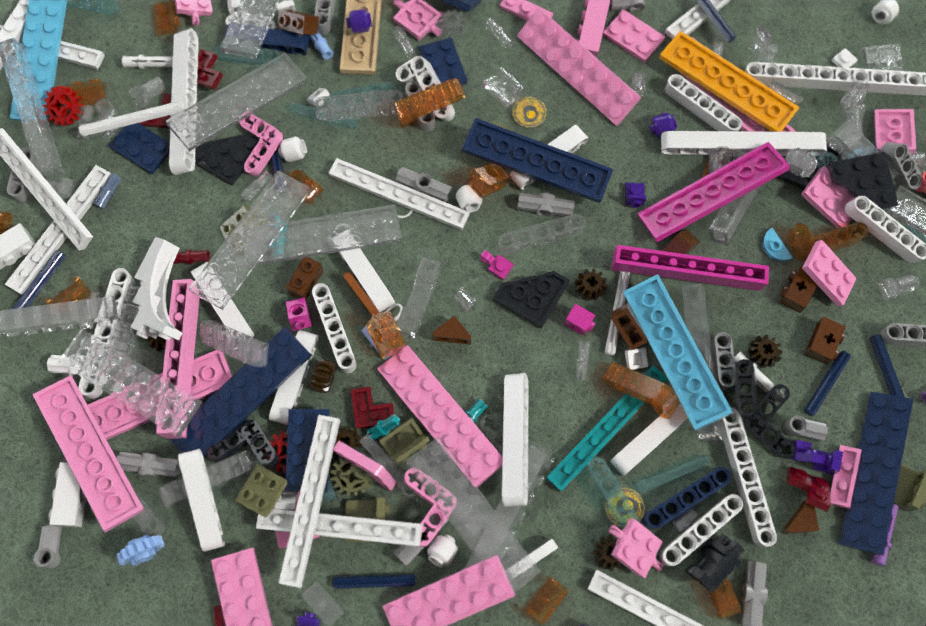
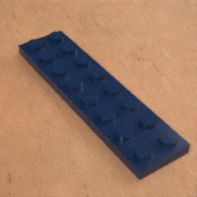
(537, 160)
(243, 394)
(878, 473)

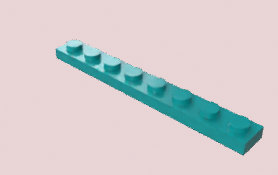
(598, 437)

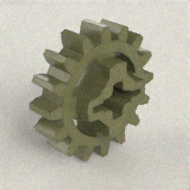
(343, 472)

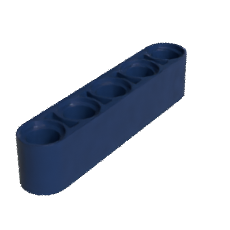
(283, 41)
(695, 495)

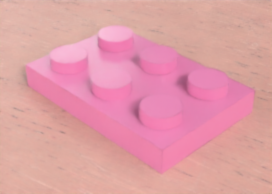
(633, 36)
(895, 127)
(828, 198)
(829, 273)

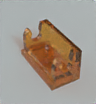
(75, 292)
(546, 600)

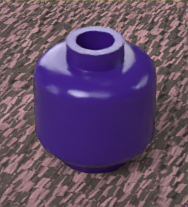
(359, 21)
(662, 123)

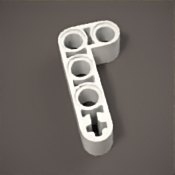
(421, 76)

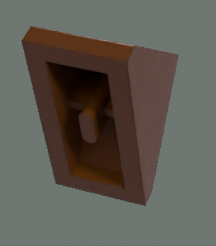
(682, 243)
(452, 332)
(803, 520)

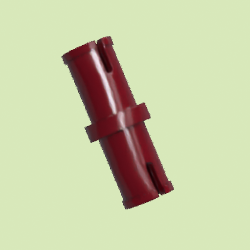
(192, 256)

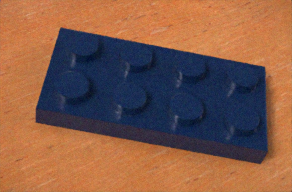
(300, 437)

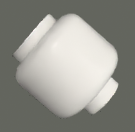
(885, 11)
(292, 149)
(468, 199)
(442, 550)

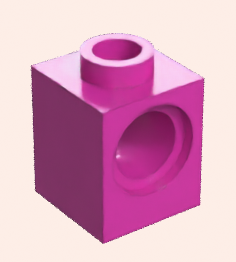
(298, 314)
(580, 320)

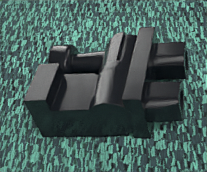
(717, 562)

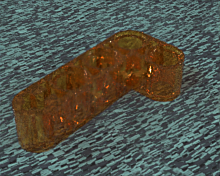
(427, 101)
(830, 238)
(642, 387)

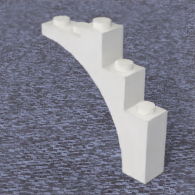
(151, 297)

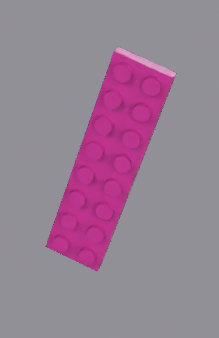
(713, 191)

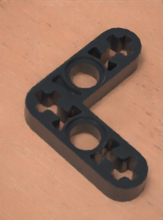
(764, 418)
(245, 438)

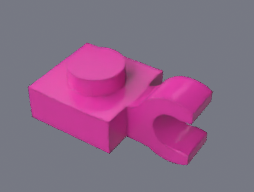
(498, 266)

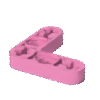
(265, 137)
(374, 469)
(434, 510)

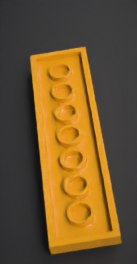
(729, 82)

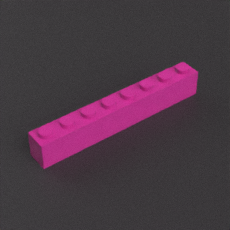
(690, 268)

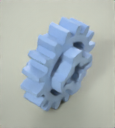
(140, 550)

